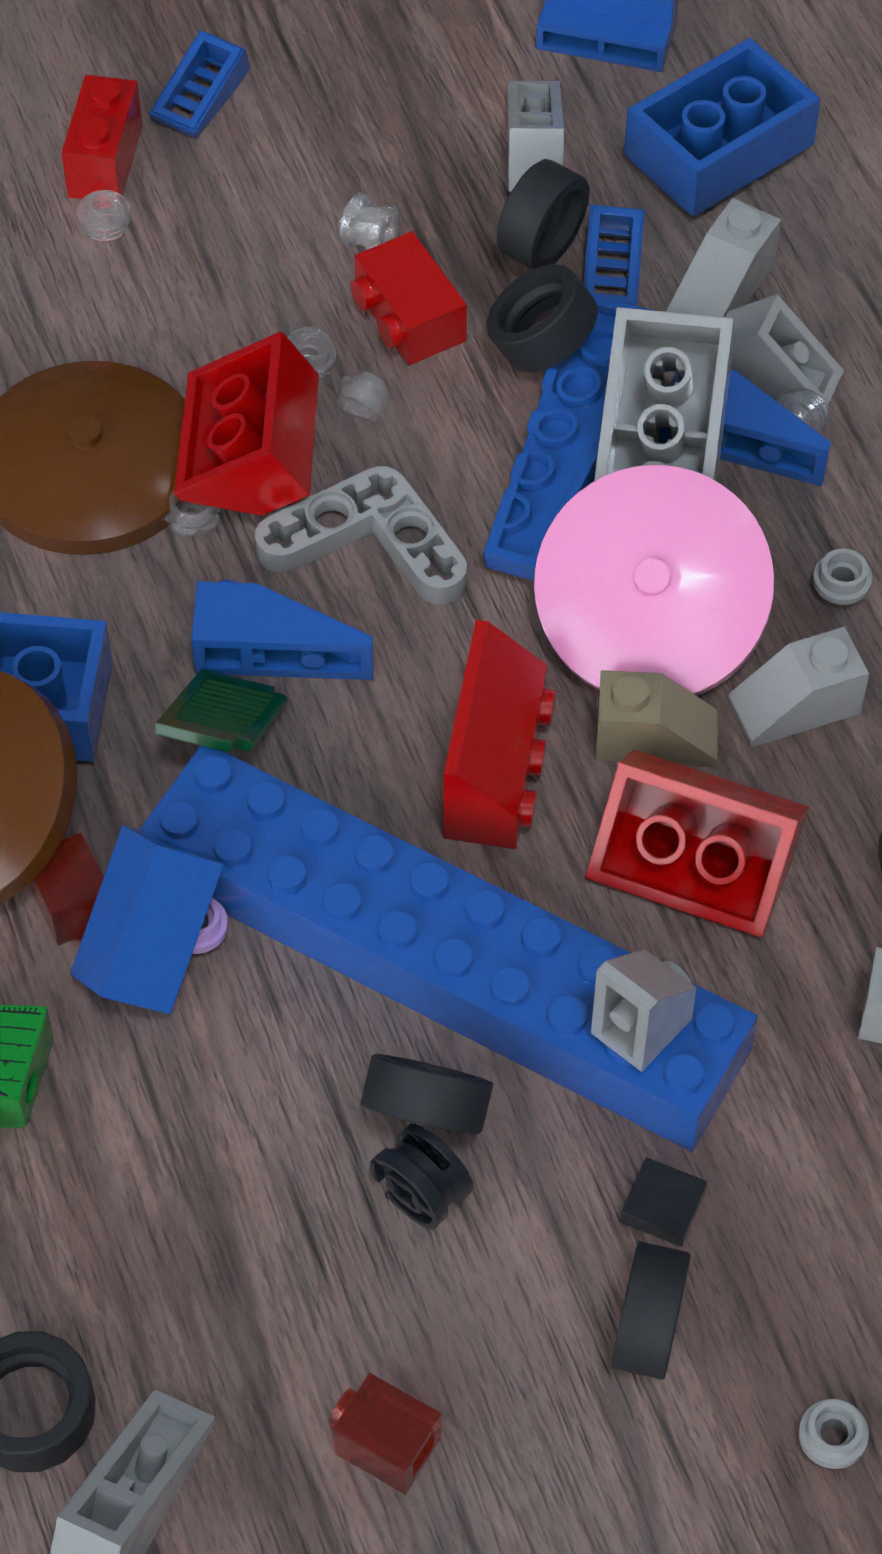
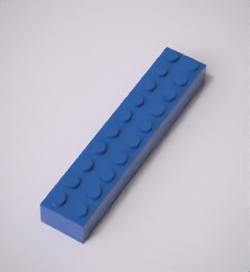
(441, 942)

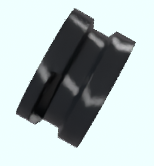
(422, 1175)

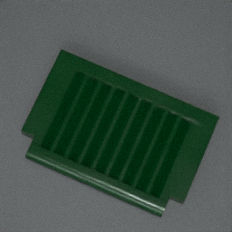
(221, 712)

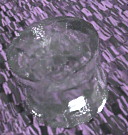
(368, 223)

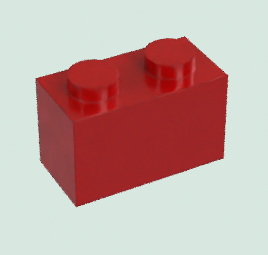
(102, 136)
(409, 298)

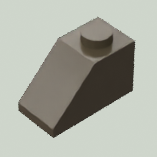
(654, 717)

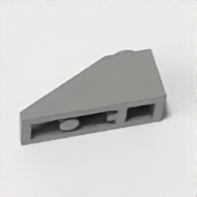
(533, 126)
(729, 262)
(134, 1481)

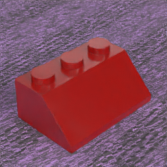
(249, 429)
(496, 741)
(696, 842)

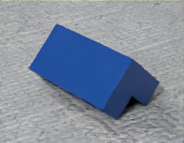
(610, 30)
(146, 920)

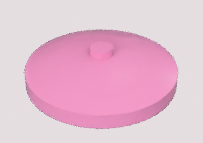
(655, 578)

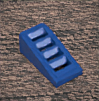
(203, 51)
(618, 223)

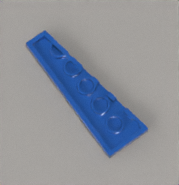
(558, 450)

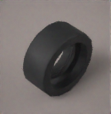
(543, 214)
(557, 334)
(426, 1094)
(650, 1310)
(69, 1434)

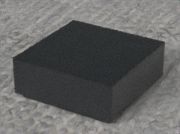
(663, 1201)

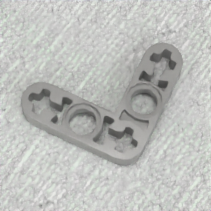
(378, 517)

